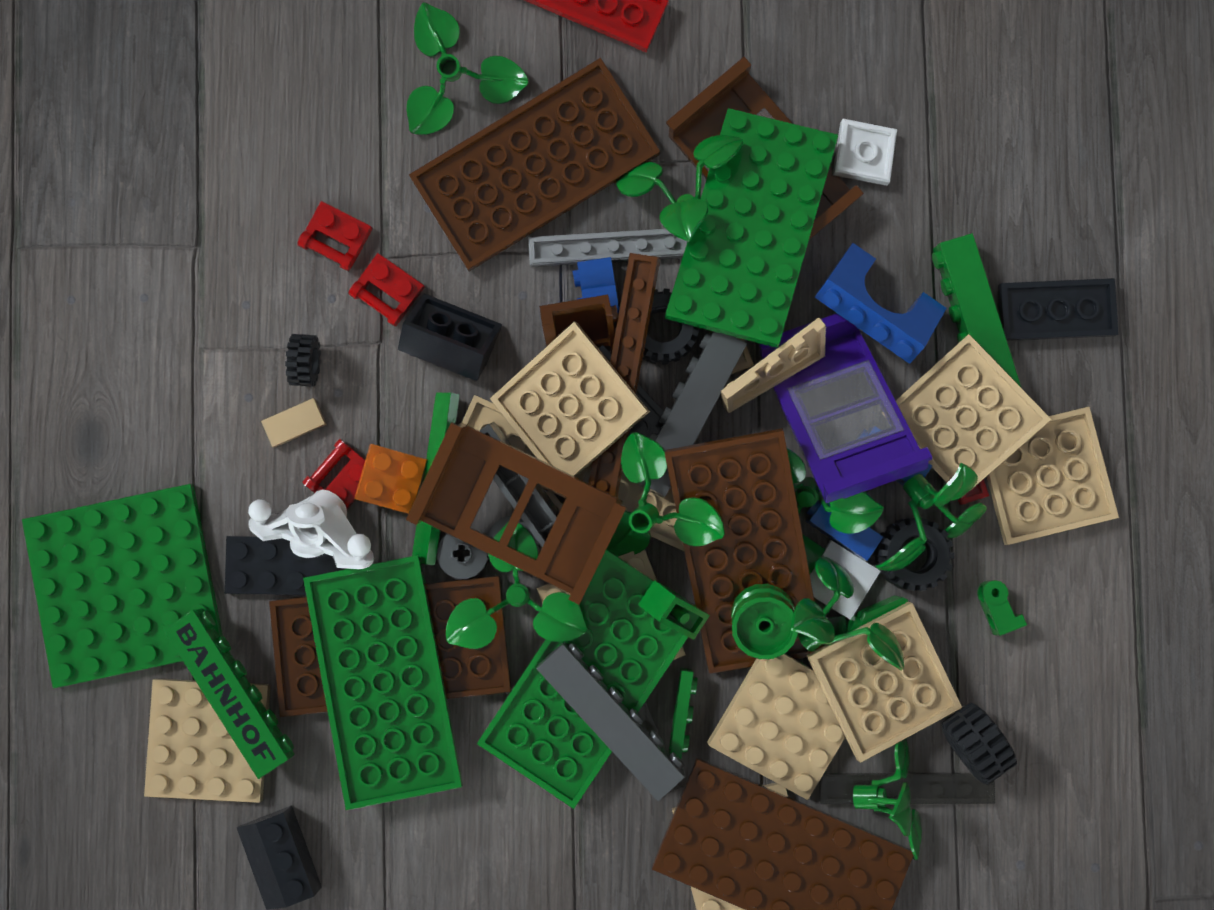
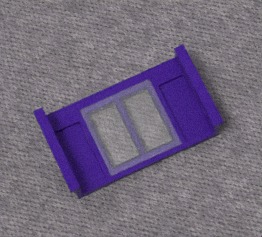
(847, 416)

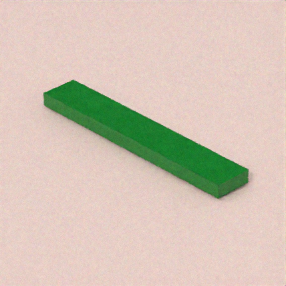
(444, 413)

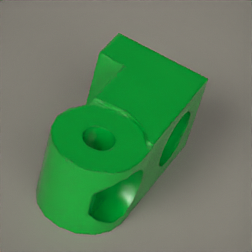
(997, 609)

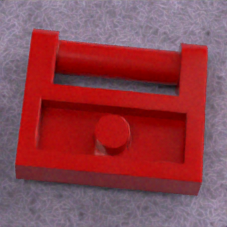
(338, 227)
(391, 281)
(347, 481)

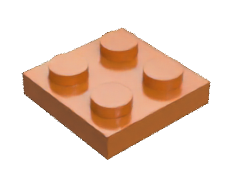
(390, 478)

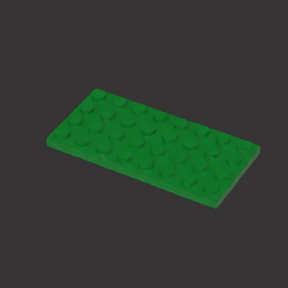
(756, 232)
(632, 650)
(382, 682)

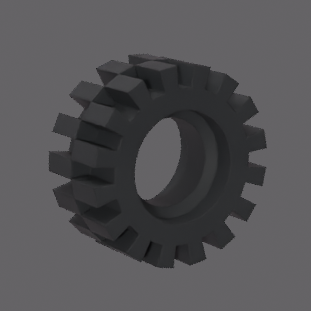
(303, 360)

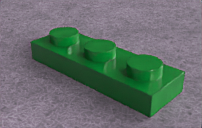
(683, 712)

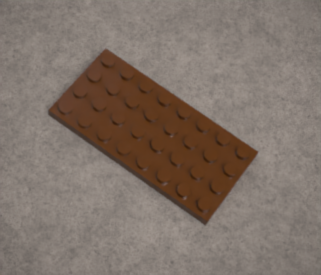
(534, 164)
(763, 538)
(463, 669)
(774, 850)

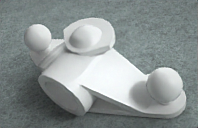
(314, 528)

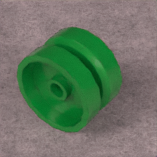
(763, 621)

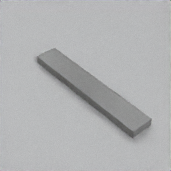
(590, 246)

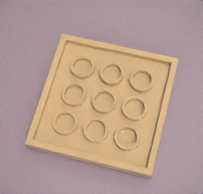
(569, 403)
(969, 412)
(1053, 481)
(875, 699)
(780, 725)
(192, 750)

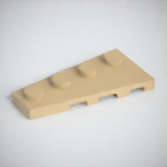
(778, 366)

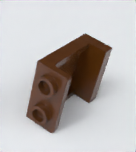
(591, 313)

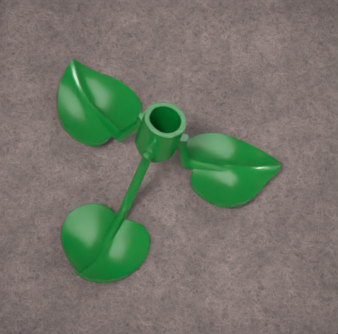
(428, 109)
(687, 212)
(925, 496)
(847, 515)
(697, 519)
(557, 618)
(817, 630)
(875, 798)

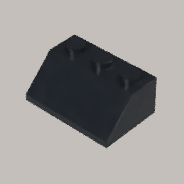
(449, 336)
(279, 859)

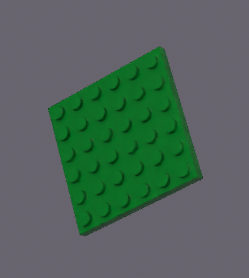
(116, 579)

